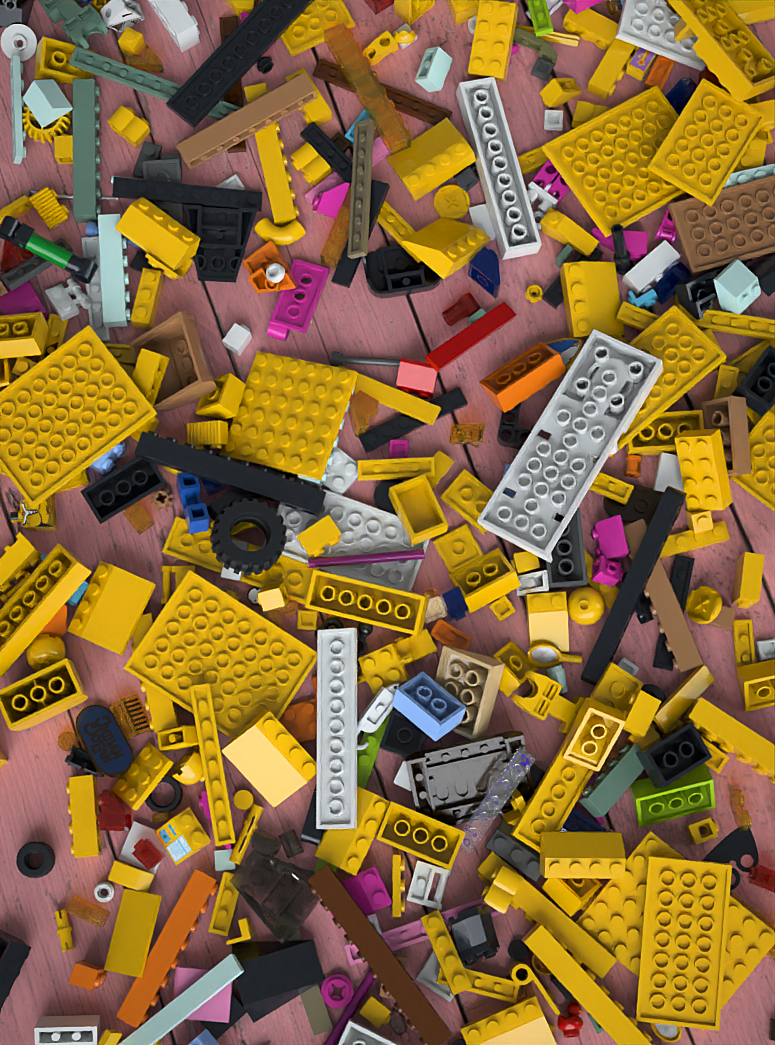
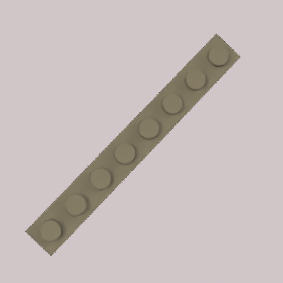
(360, 189)

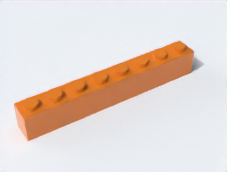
(167, 948)

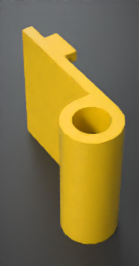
(529, 976)

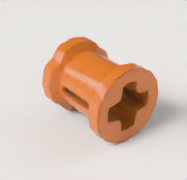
(633, 466)

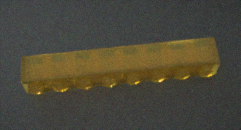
(367, 88)

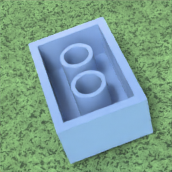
(429, 706)

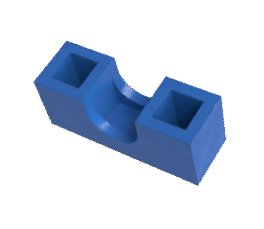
(193, 508)

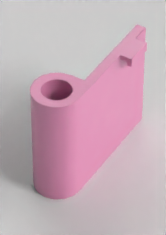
(216, 1008)

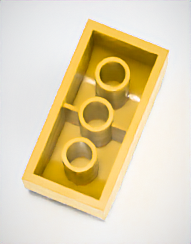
(42, 695)

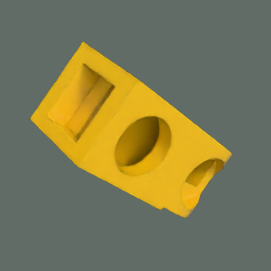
(380, 48)

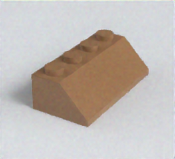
(730, 417)

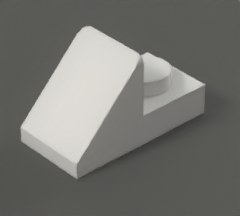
(533, 583)

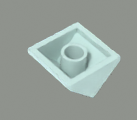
(46, 101)

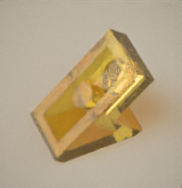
(148, 63)
(467, 434)
(275, 615)

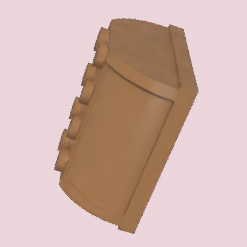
(187, 370)

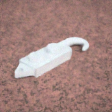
(376, 711)

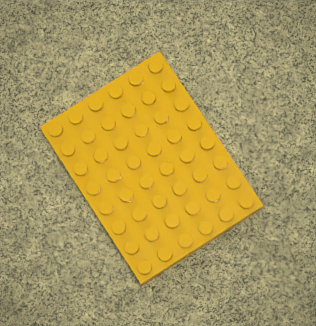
(610, 157)
(66, 415)
(221, 642)
(618, 915)

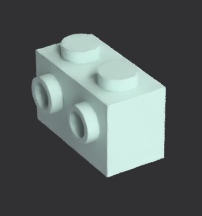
(433, 69)

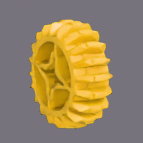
(48, 132)

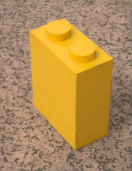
(748, 579)

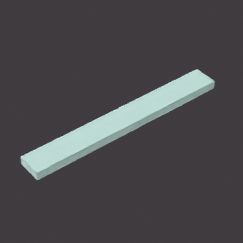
(186, 1003)

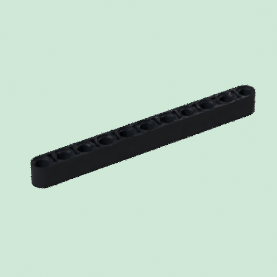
(634, 584)

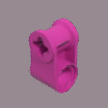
(666, 229)

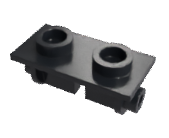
(80, 759)

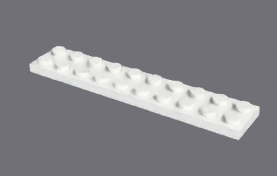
(336, 729)

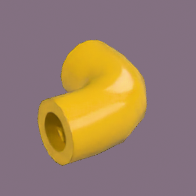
(280, 235)

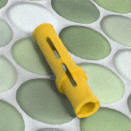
(255, 812)

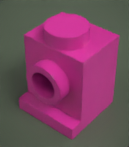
(606, 571)

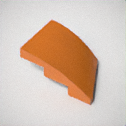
(257, 267)

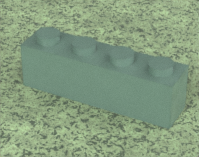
(613, 781)

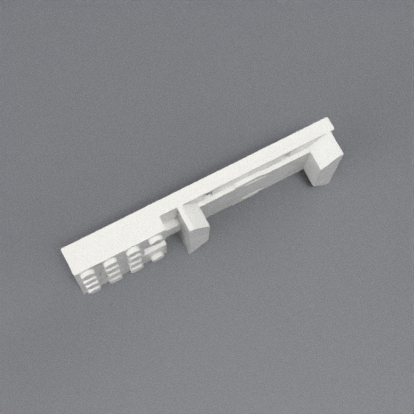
(584, 421)

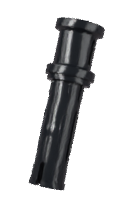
(621, 254)

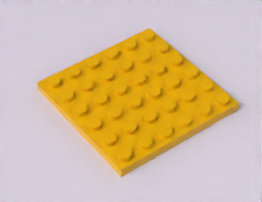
(290, 414)

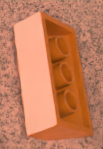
(523, 376)

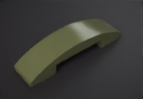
(535, 43)

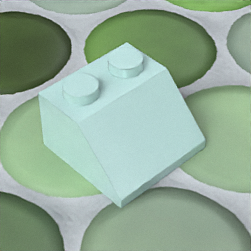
(736, 287)

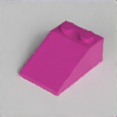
(22, 301)
(368, 890)

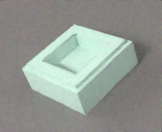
(222, 860)

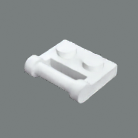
(422, 883)

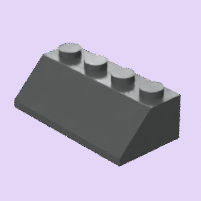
(568, 557)

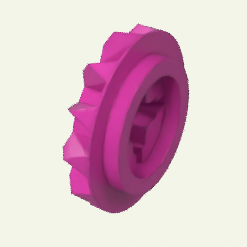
(327, 988)

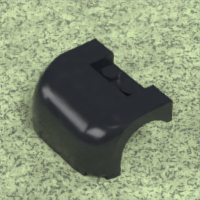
(396, 273)

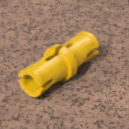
(64, 930)

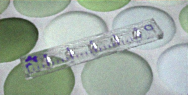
(496, 798)

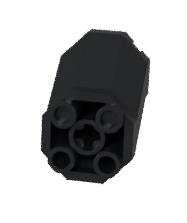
(474, 934)

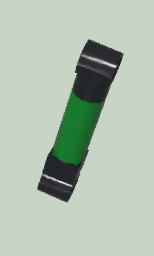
(25, 238)

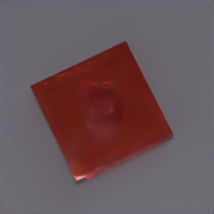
(12, 256)

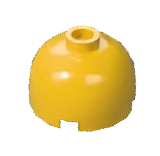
(585, 606)
(45, 652)
(190, 768)

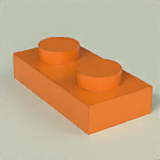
(659, 72)
(450, 635)

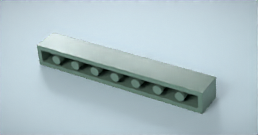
(85, 151)

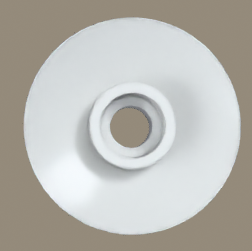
(15, 33)

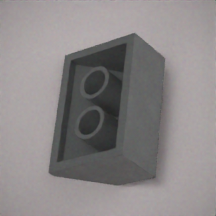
(514, 851)

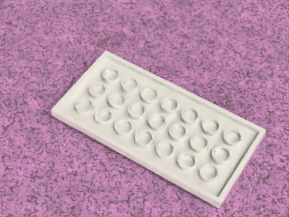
(363, 532)

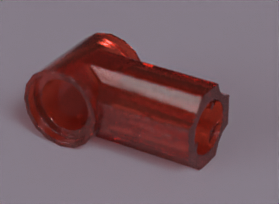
(465, 307)

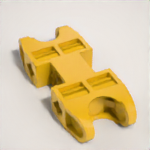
(546, 701)

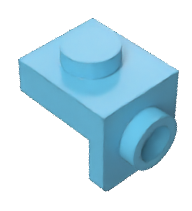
(646, 300)

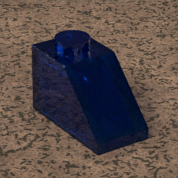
(666, 285)
(454, 604)

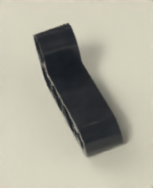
(511, 428)

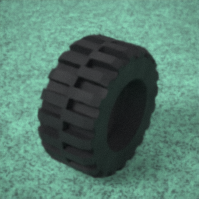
(254, 513)

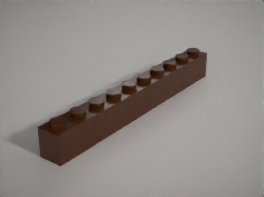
(379, 956)

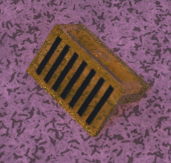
(131, 716)

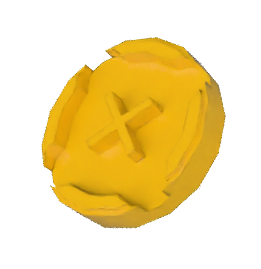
(451, 202)
(703, 604)

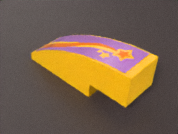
(640, 63)

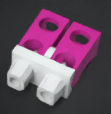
(547, 188)

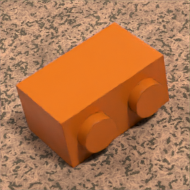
(87, 975)

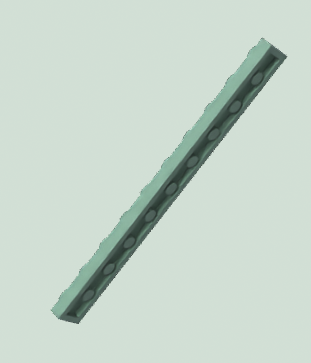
(137, 79)

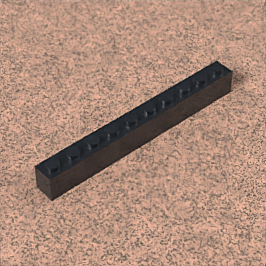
(230, 473)

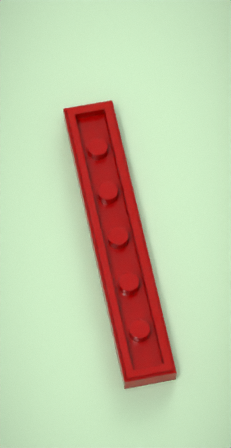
(470, 336)

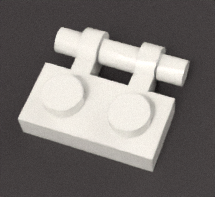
(62, 302)

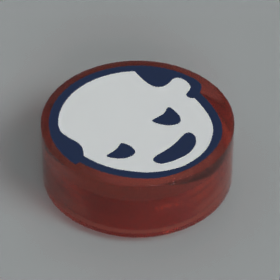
(252, 596)

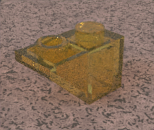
(361, 411)

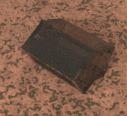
(291, 843)

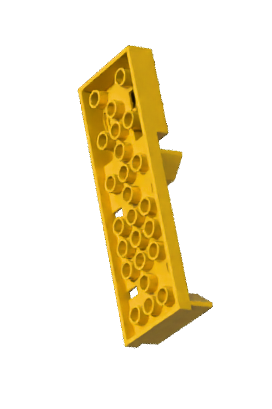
(726, 46)

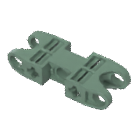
(78, 21)

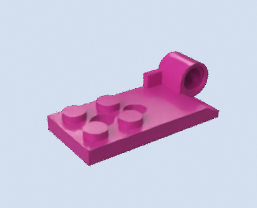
(296, 313)

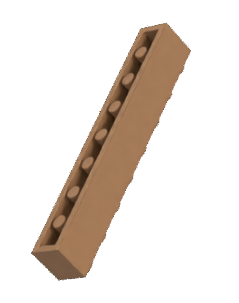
(247, 121)
(666, 606)

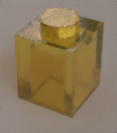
(138, 518)

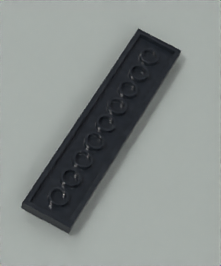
(234, 58)

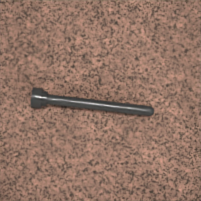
(339, 359)

